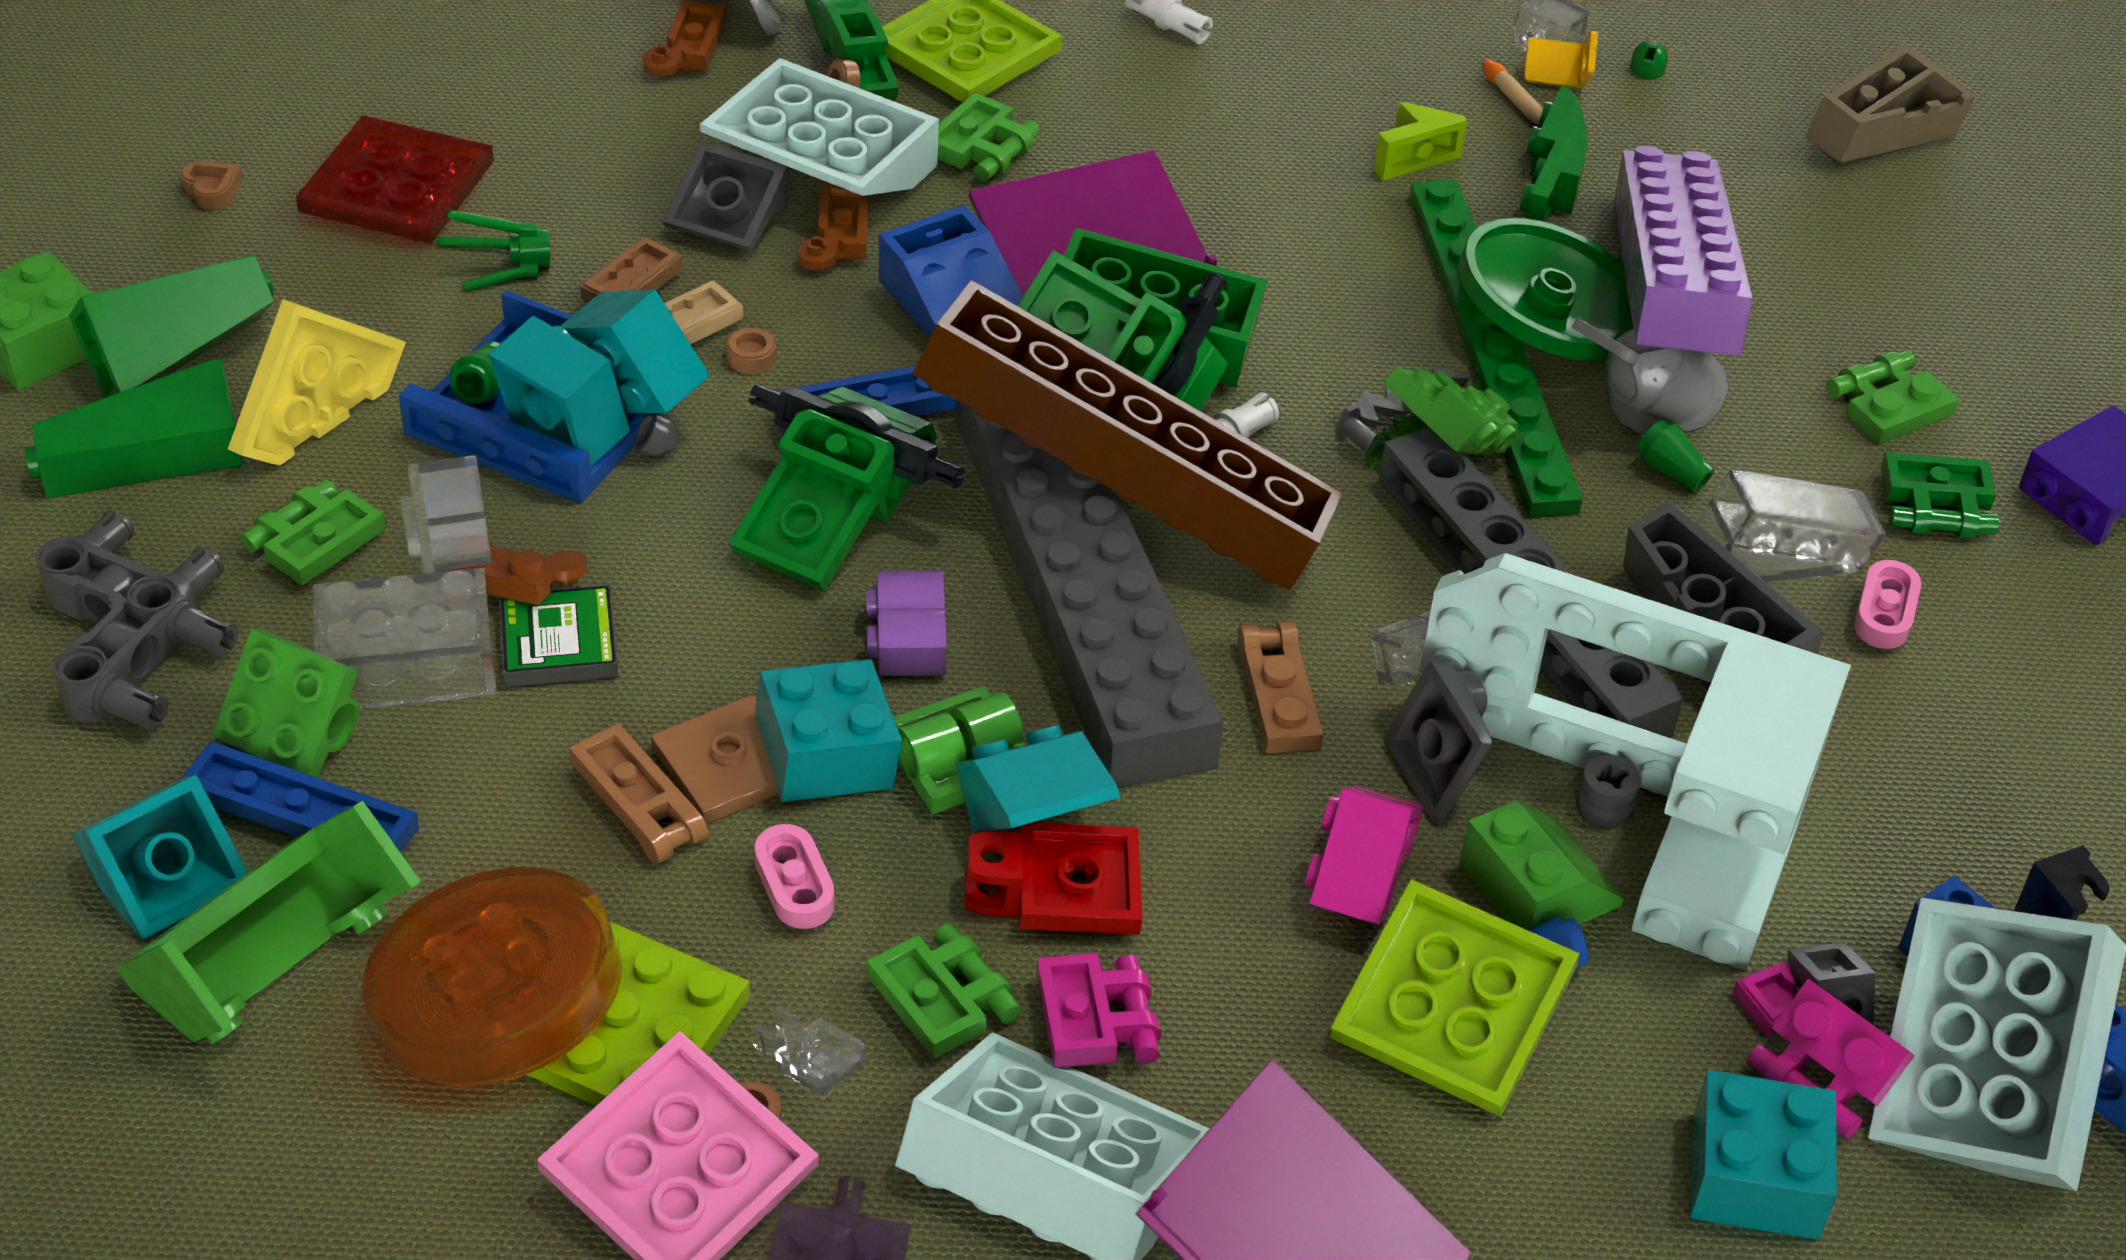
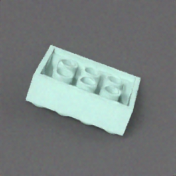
(829, 130)
(2004, 1040)
(1046, 1147)

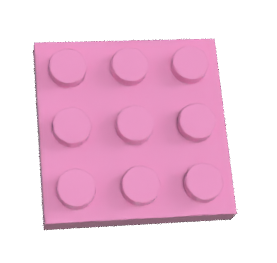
(678, 1159)

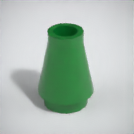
(473, 376)
(1674, 455)

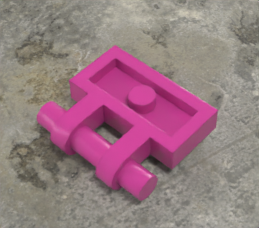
(1078, 1011)
(1839, 1041)

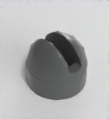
(656, 435)

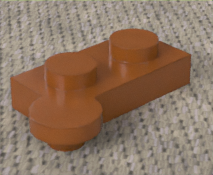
(689, 40)
(840, 229)
(528, 575)

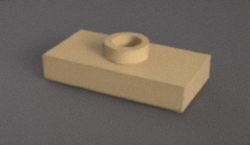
(704, 311)

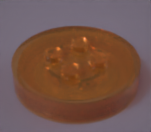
(492, 976)

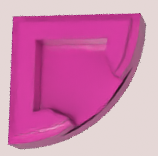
(1766, 995)

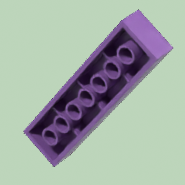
(1681, 253)

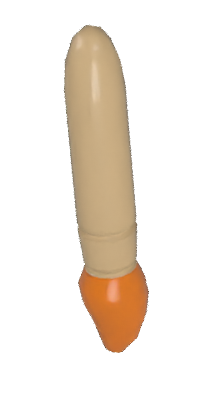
(1512, 89)

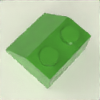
(1533, 868)

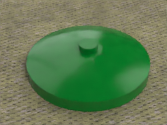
(1540, 280)

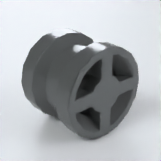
(1608, 791)

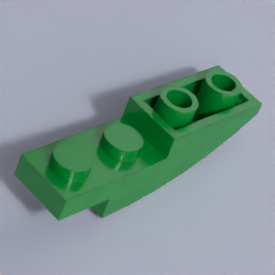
(855, 34)
(1558, 158)

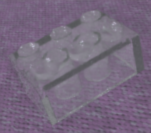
(409, 636)

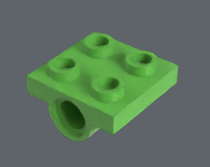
(288, 704)
(945, 734)

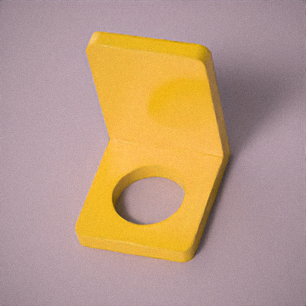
(1560, 62)

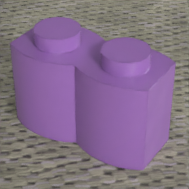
(909, 621)

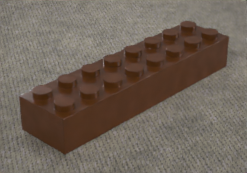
(1128, 434)

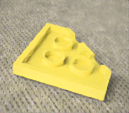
(309, 380)

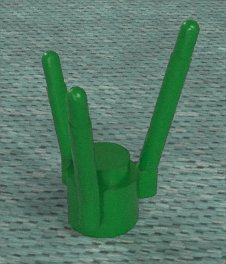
(526, 245)

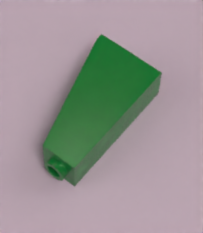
(167, 321)
(138, 435)

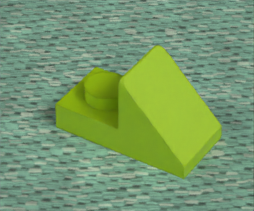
(1419, 141)

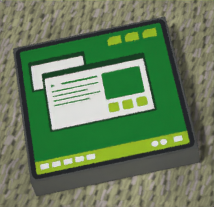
(560, 638)

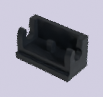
(2057, 883)

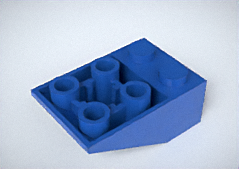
(935, 259)

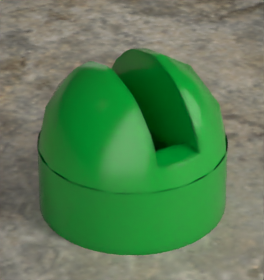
(1649, 60)

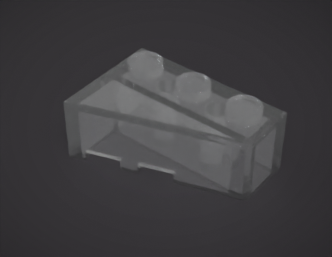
(445, 514)
(1792, 526)

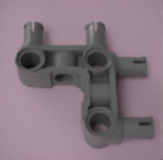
(137, 618)

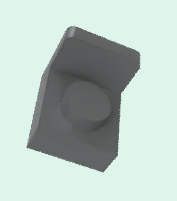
(1839, 973)

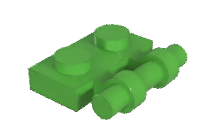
(971, 130)
(1900, 405)
(314, 530)
(931, 1000)

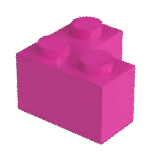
(1363, 853)

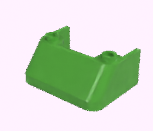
(268, 923)

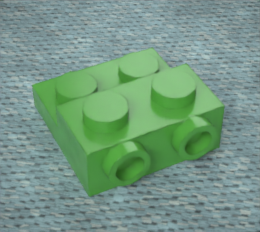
(1461, 417)

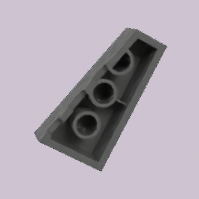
(1690, 571)

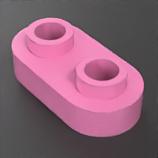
(1887, 604)
(801, 886)

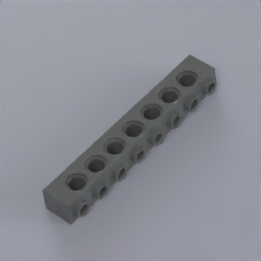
(1475, 523)

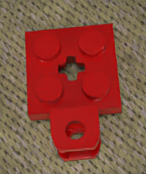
(1038, 875)

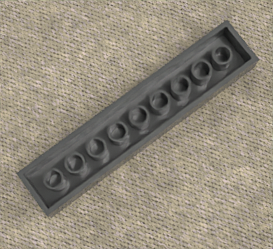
(1098, 609)

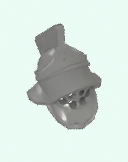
(1659, 382)

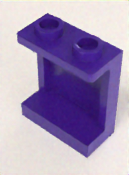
(2082, 474)

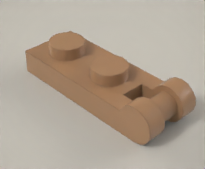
(1280, 688)
(638, 792)

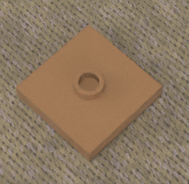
(718, 760)

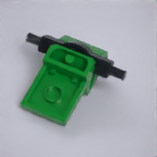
(1137, 333)
(837, 469)

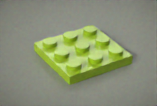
(968, 44)
(1455, 997)
(655, 1000)

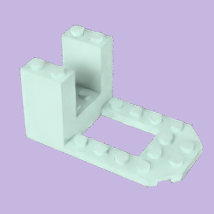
(1728, 790)

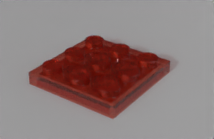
(395, 179)

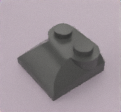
(728, 196)
(1441, 736)

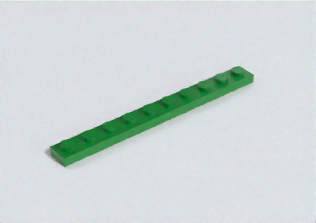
(1497, 358)

